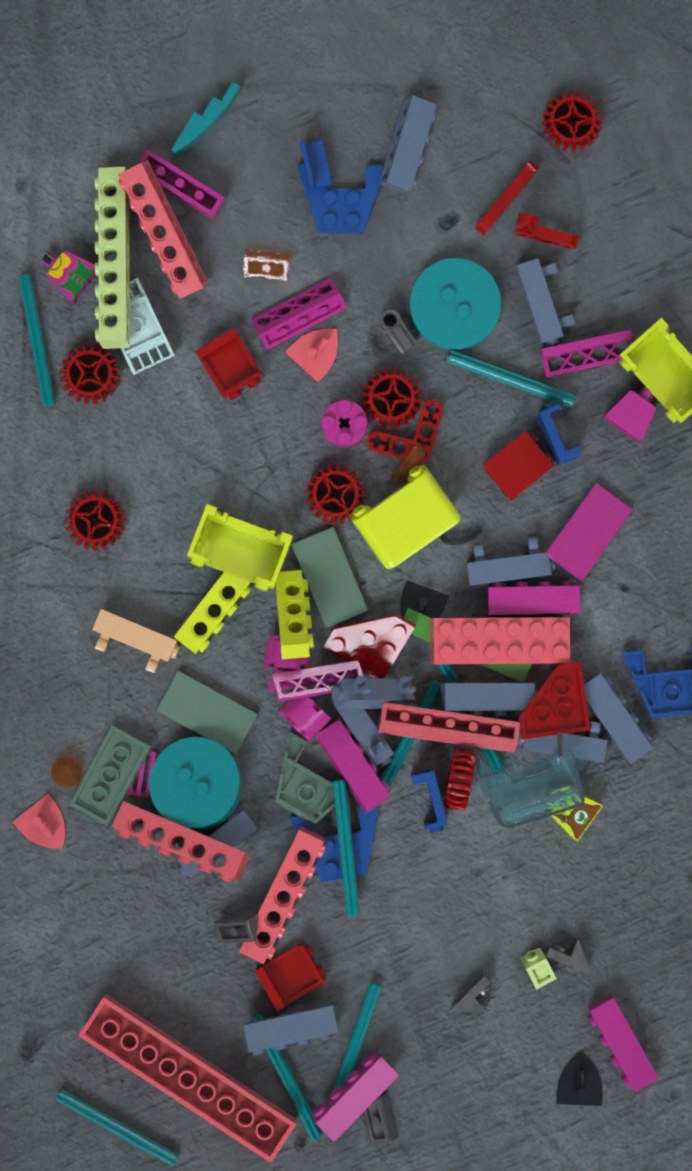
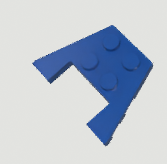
(343, 208)
(662, 692)
(329, 865)

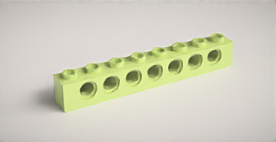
(119, 334)

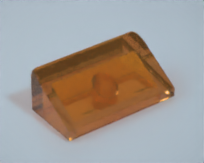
(266, 264)

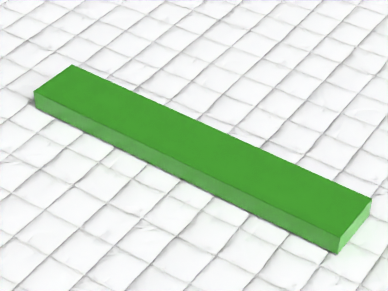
(422, 630)

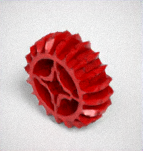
(582, 120)
(97, 366)
(393, 378)
(326, 478)
(91, 529)
(459, 780)

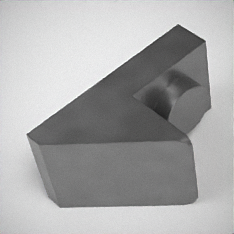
(574, 959)
(468, 1002)

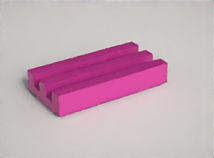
(138, 792)

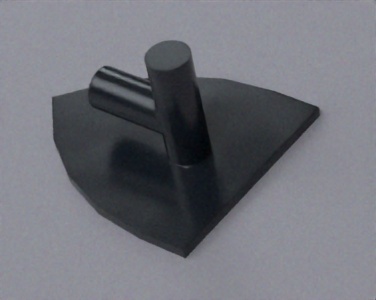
(422, 600)
(579, 1083)

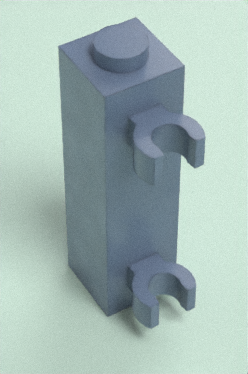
(540, 303)
(509, 568)
(371, 693)
(367, 735)
(582, 747)
(231, 833)

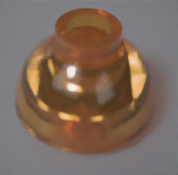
(66, 772)

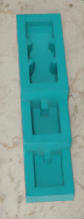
(200, 125)

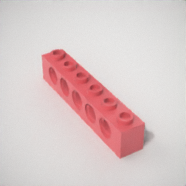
(165, 217)
(130, 815)
(304, 840)

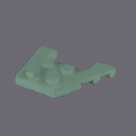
(302, 789)

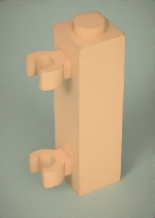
(136, 636)

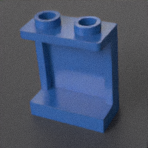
(552, 437)
(440, 818)

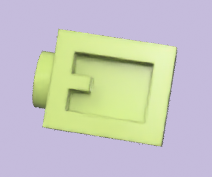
(538, 968)

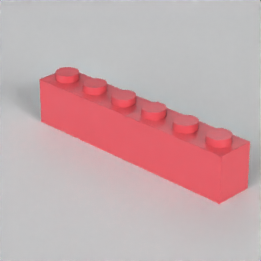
(449, 727)

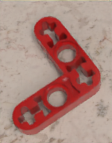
(527, 227)
(409, 444)

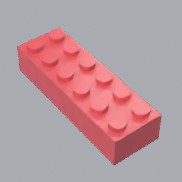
(499, 640)

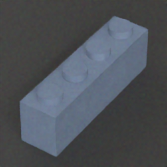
(408, 144)
(486, 697)
(615, 718)
(289, 1028)

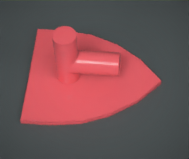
(315, 352)
(43, 823)

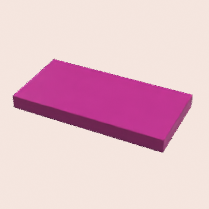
(588, 532)

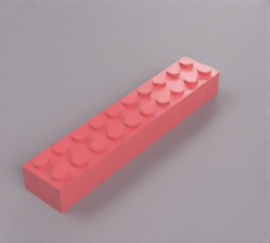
(188, 1078)

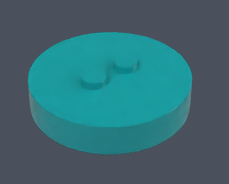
(455, 304)
(196, 783)

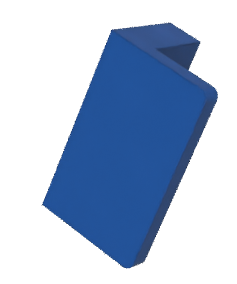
(315, 164)

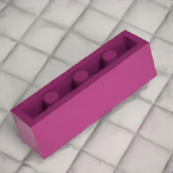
(185, 187)
(533, 599)
(353, 766)
(623, 1044)
(354, 1096)

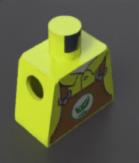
(578, 819)

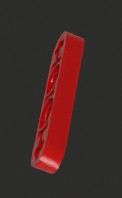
(507, 198)

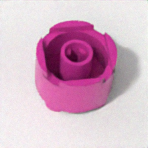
(344, 411)
(274, 659)
(304, 716)

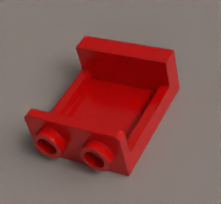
(229, 365)
(518, 465)
(290, 975)

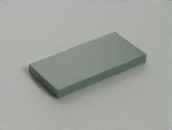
(329, 577)
(207, 712)
(110, 775)

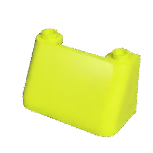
(663, 368)
(406, 518)
(239, 548)

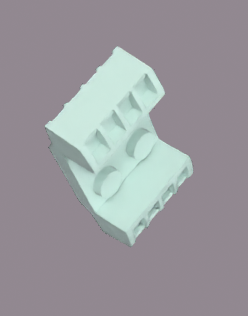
(147, 338)

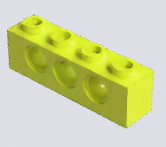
(292, 615)
(187, 633)

